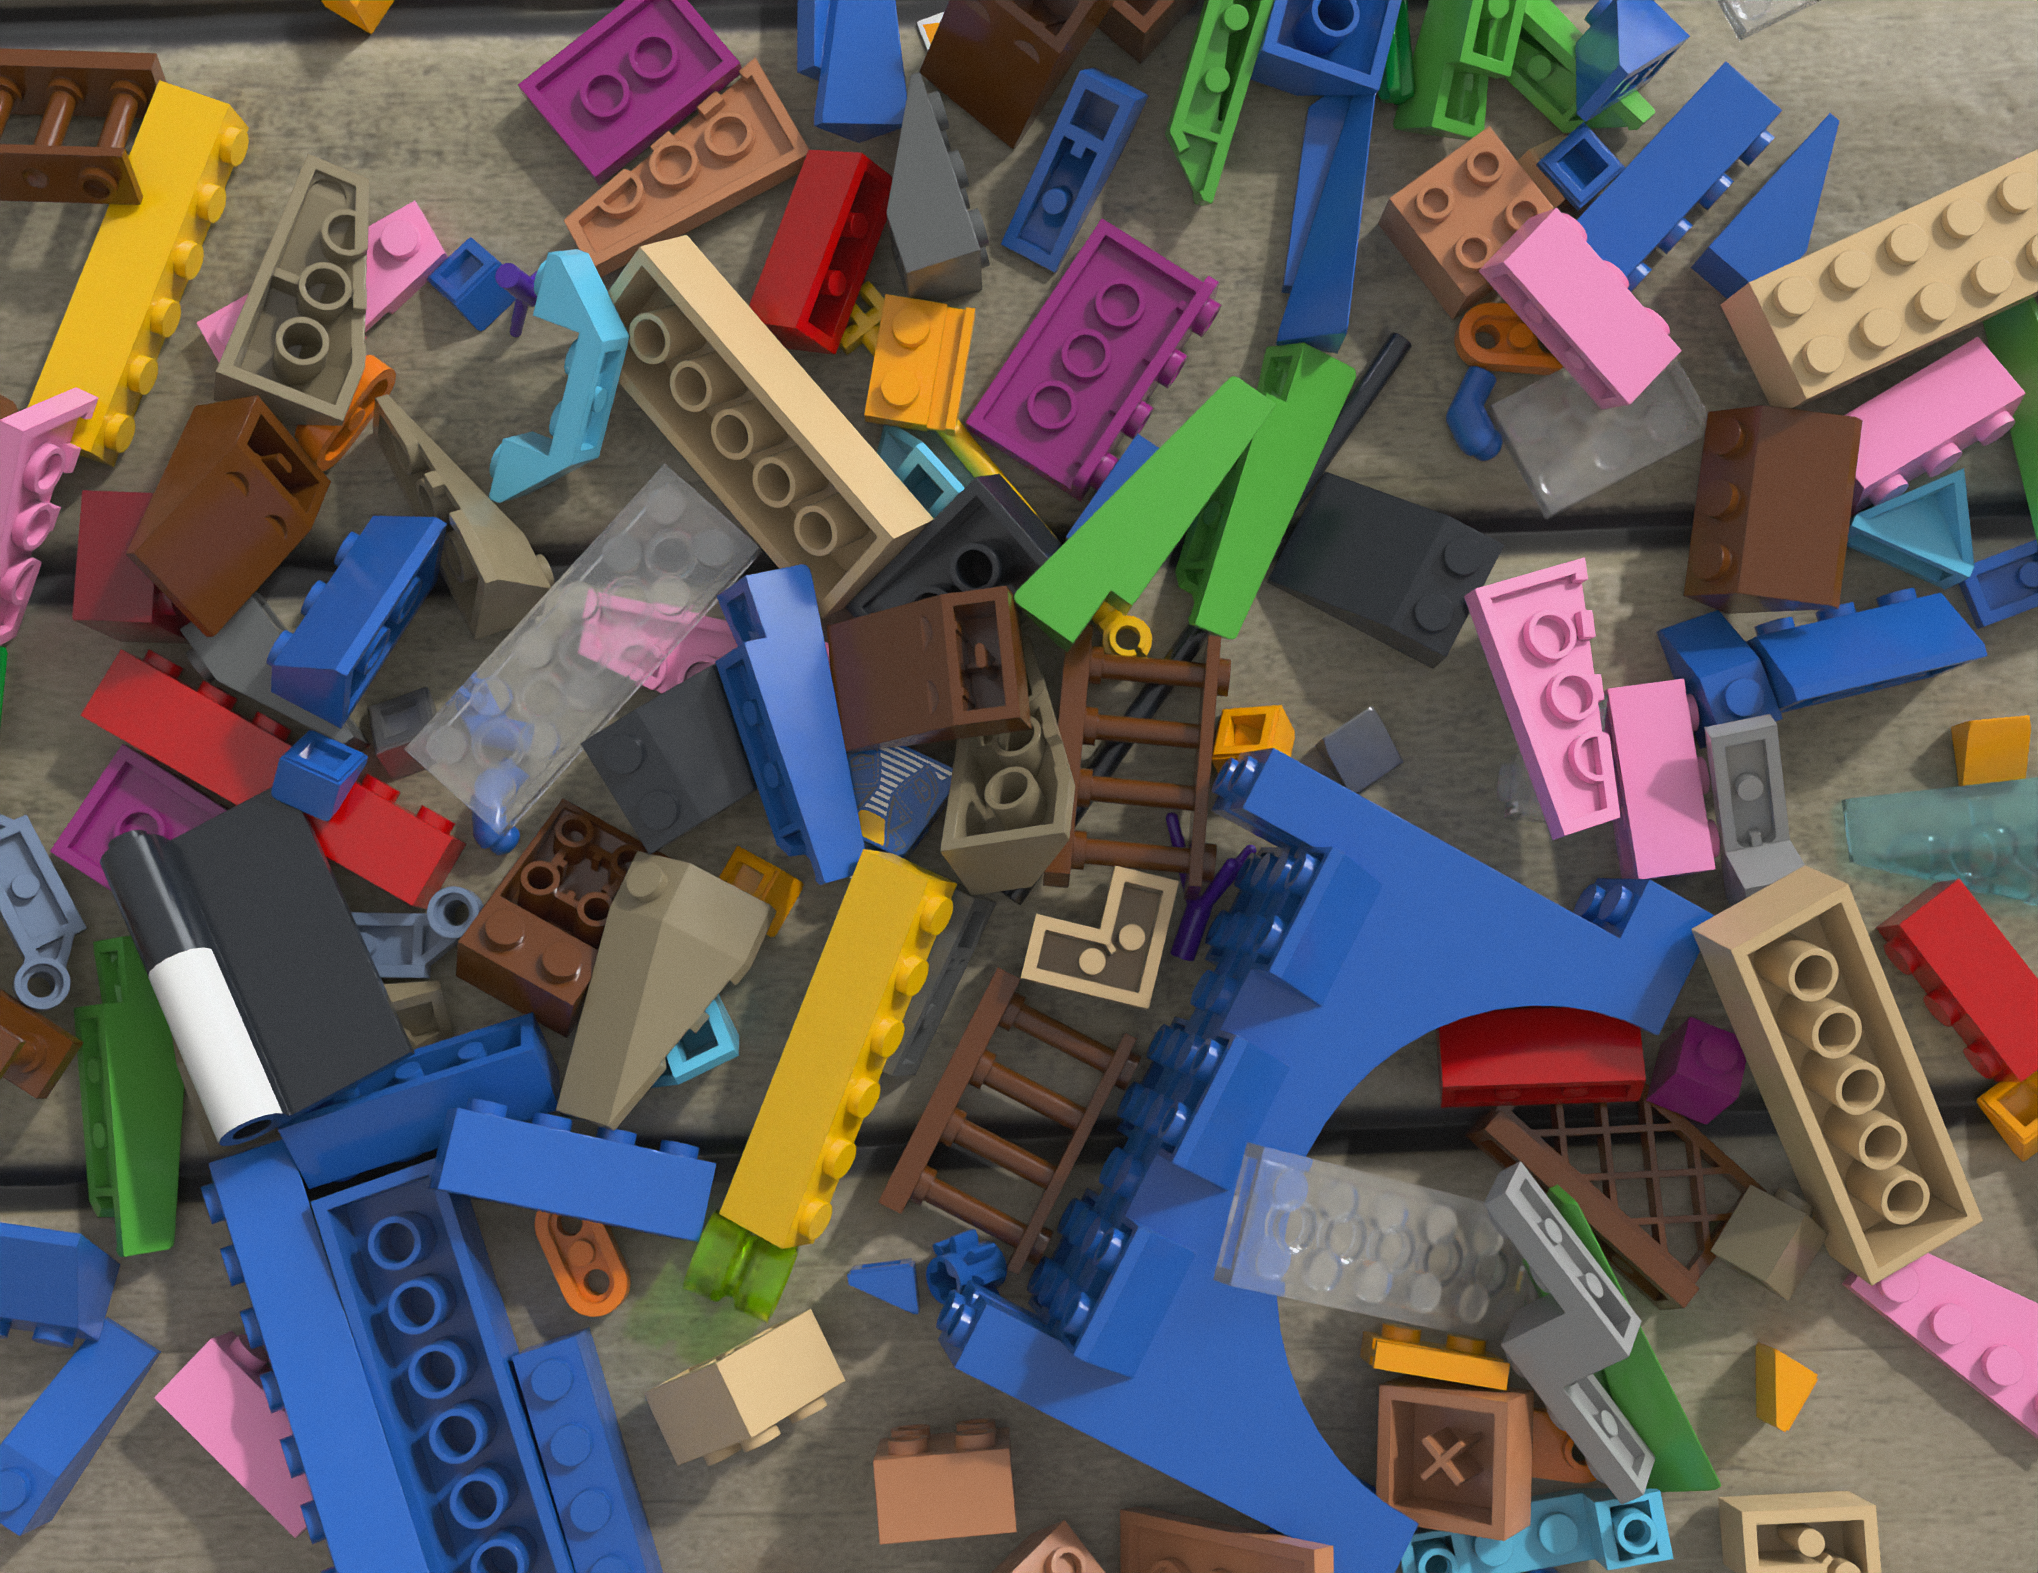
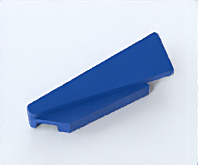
(858, 64)
(1326, 221)
(790, 718)

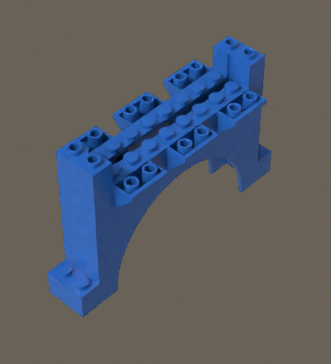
(1322, 972)

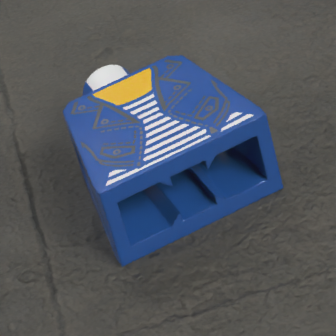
(897, 797)

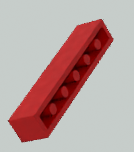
(239, 759)

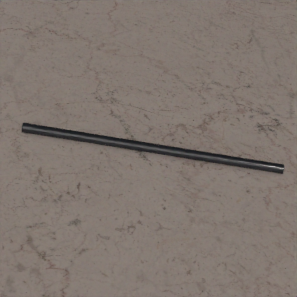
(1193, 638)

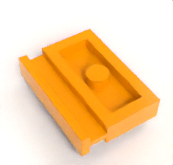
(919, 365)
(1459, 1361)

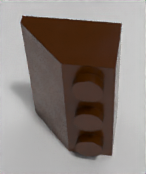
(1772, 510)

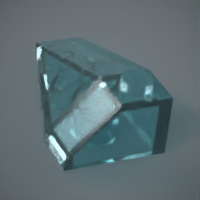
(1951, 833)

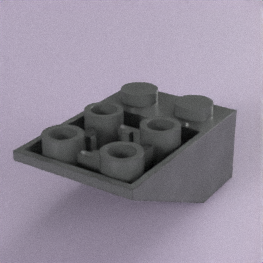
(931, 232)

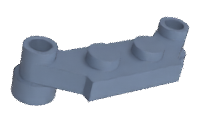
(35, 913)
(411, 942)

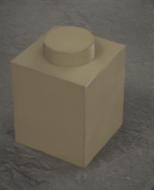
(1771, 1240)

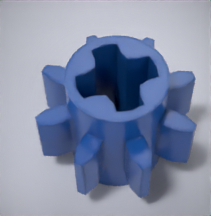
(962, 1260)

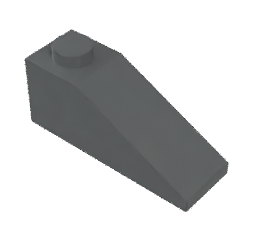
(239, 660)
(946, 966)

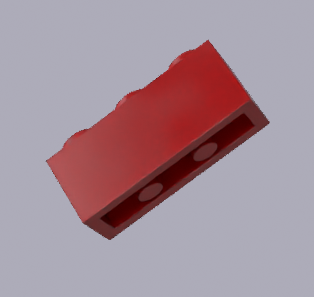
(822, 250)
(1969, 978)
(1539, 1058)

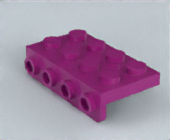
(1094, 360)

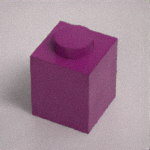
(1697, 1071)

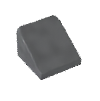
(396, 725)
(1360, 751)

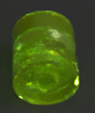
(740, 1266)

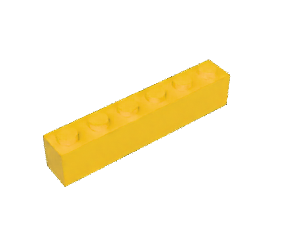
(142, 265)
(838, 1049)

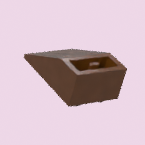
(1008, 56)
(227, 510)
(931, 671)
(547, 918)

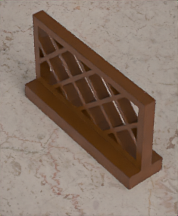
(1627, 1247)

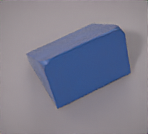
(1580, 166)
(470, 284)
(317, 775)
(889, 1281)

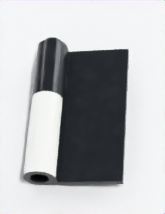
(255, 964)

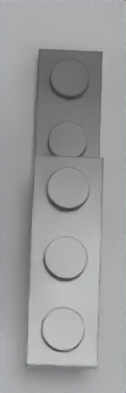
(1750, 805)
(1570, 1333)

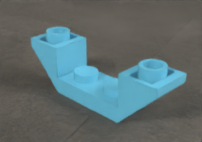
(577, 299)
(1562, 1531)

